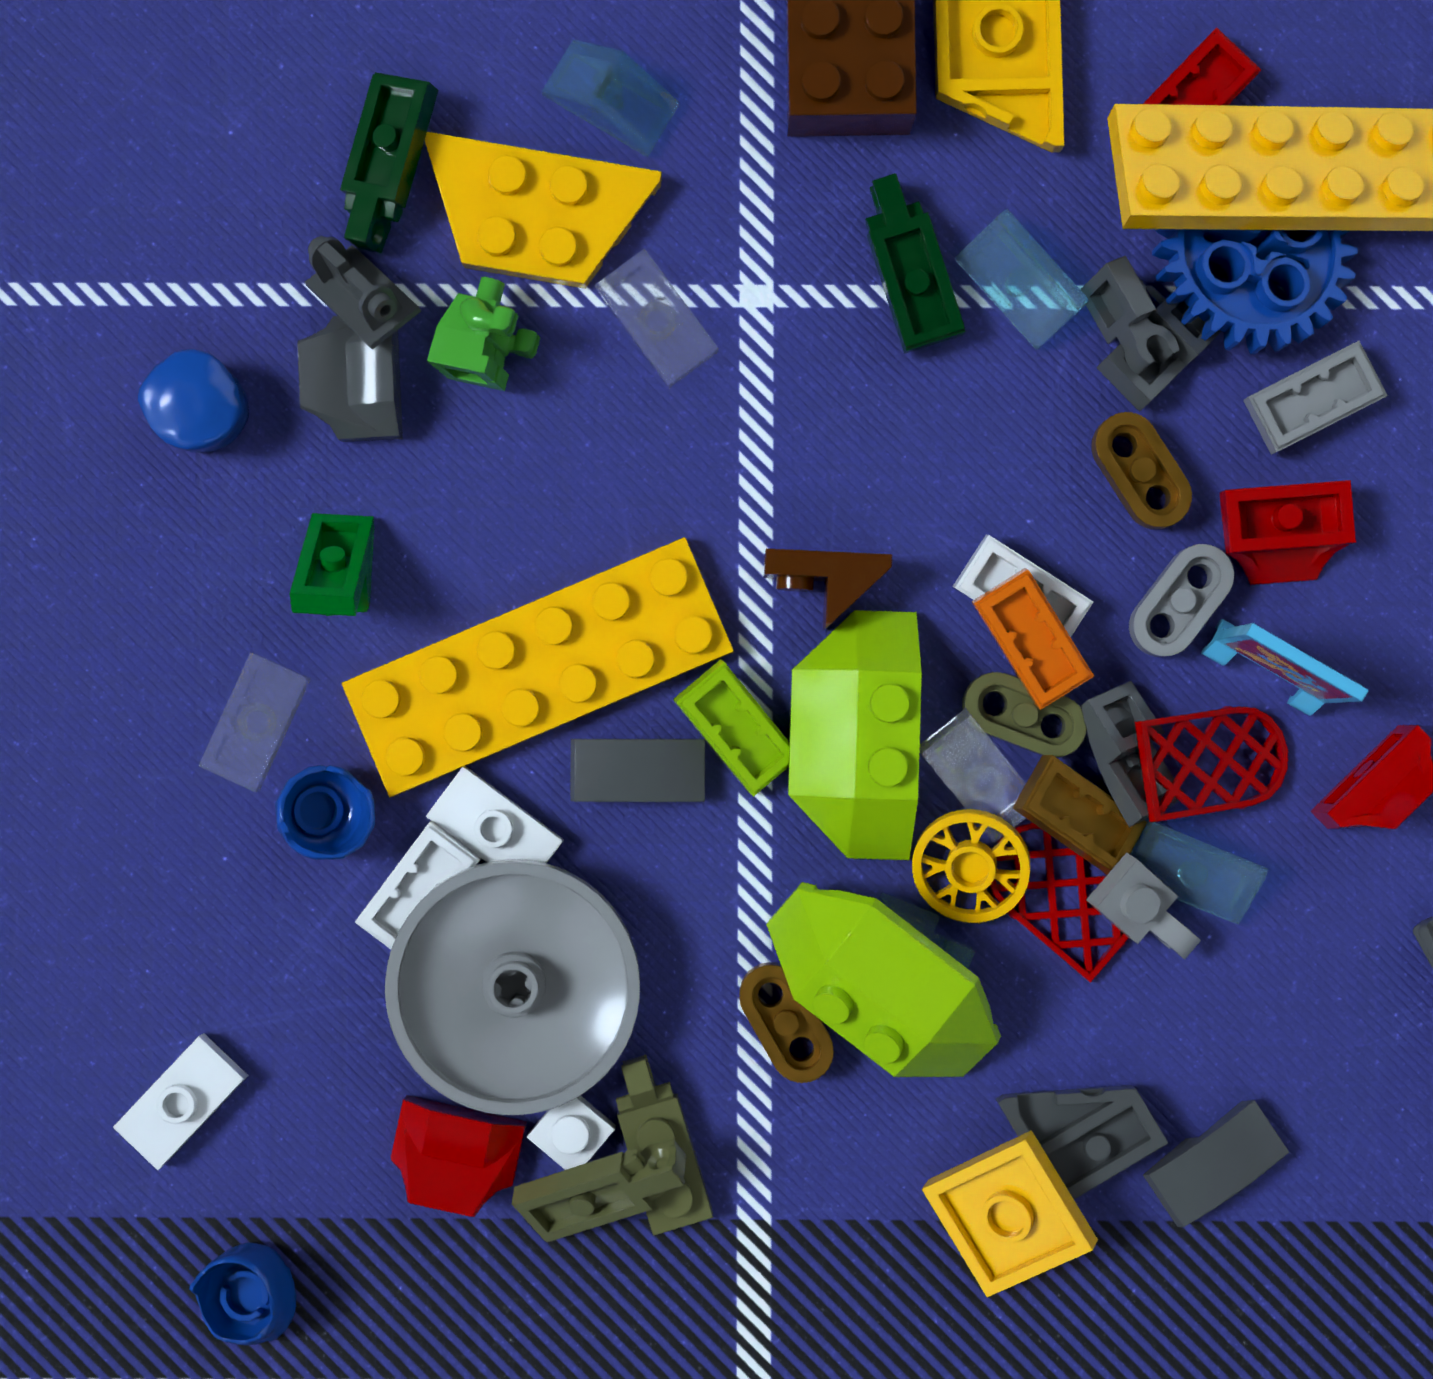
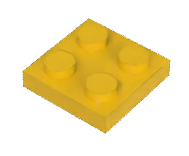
(1010, 1214)

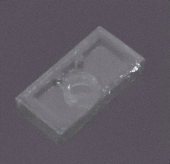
(656, 318)
(254, 722)
(974, 769)

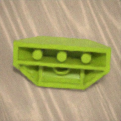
(859, 734)
(882, 984)

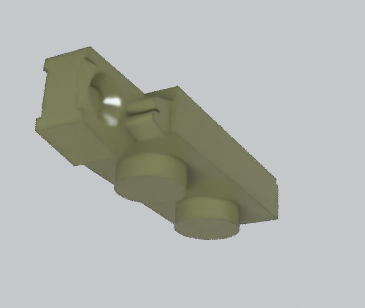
(654, 1116)
(600, 1190)

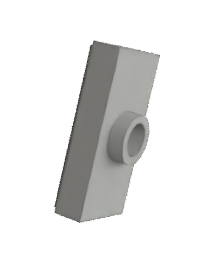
(1315, 397)

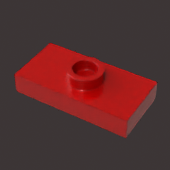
(1208, 76)

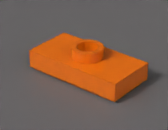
(1032, 638)

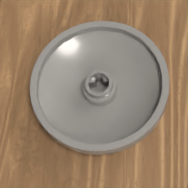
(512, 987)

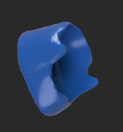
(194, 402)
(246, 1295)

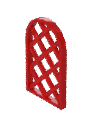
(1152, 775)
(1116, 941)

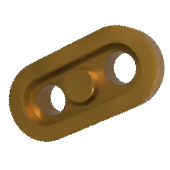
(1145, 468)
(782, 1023)

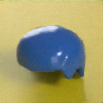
(325, 813)

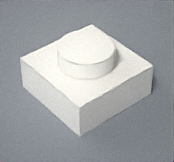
(571, 1132)

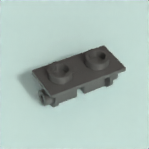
(357, 291)

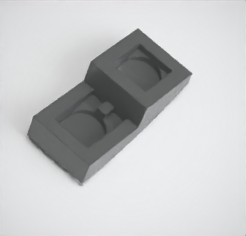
(1145, 386)
(1114, 743)
(637, 770)
(1217, 1164)

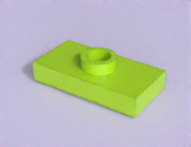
(735, 727)

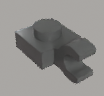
(1121, 310)

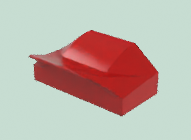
(1287, 529)
(1383, 785)
(455, 1154)

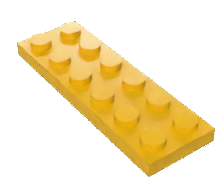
(1273, 167)
(537, 667)

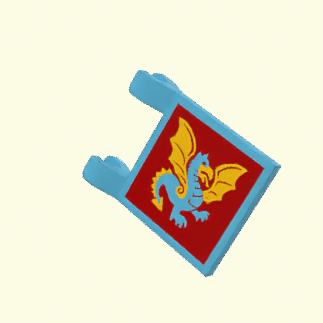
(1315, 680)

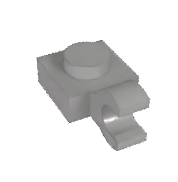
(1139, 904)

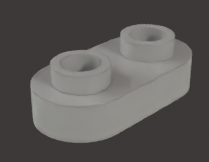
(1180, 602)

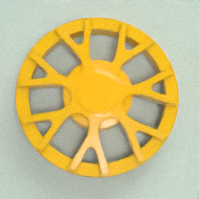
(971, 866)

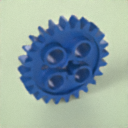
(1245, 302)

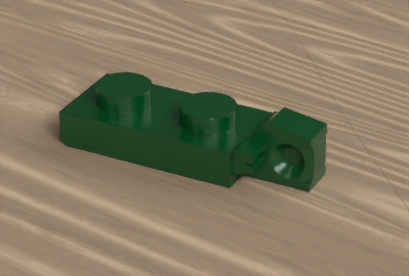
(385, 156)
(911, 269)

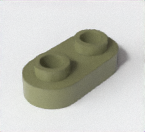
(1020, 717)

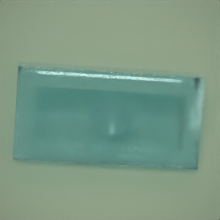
(1022, 279)
(1200, 872)

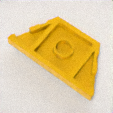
(1003, 65)
(534, 208)

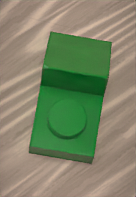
(334, 566)

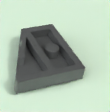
(1086, 1130)

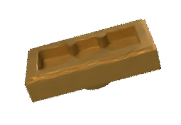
(1077, 814)

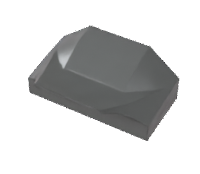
(351, 383)

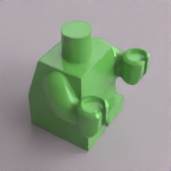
(478, 336)

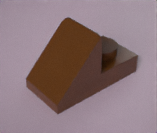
(845, 575)

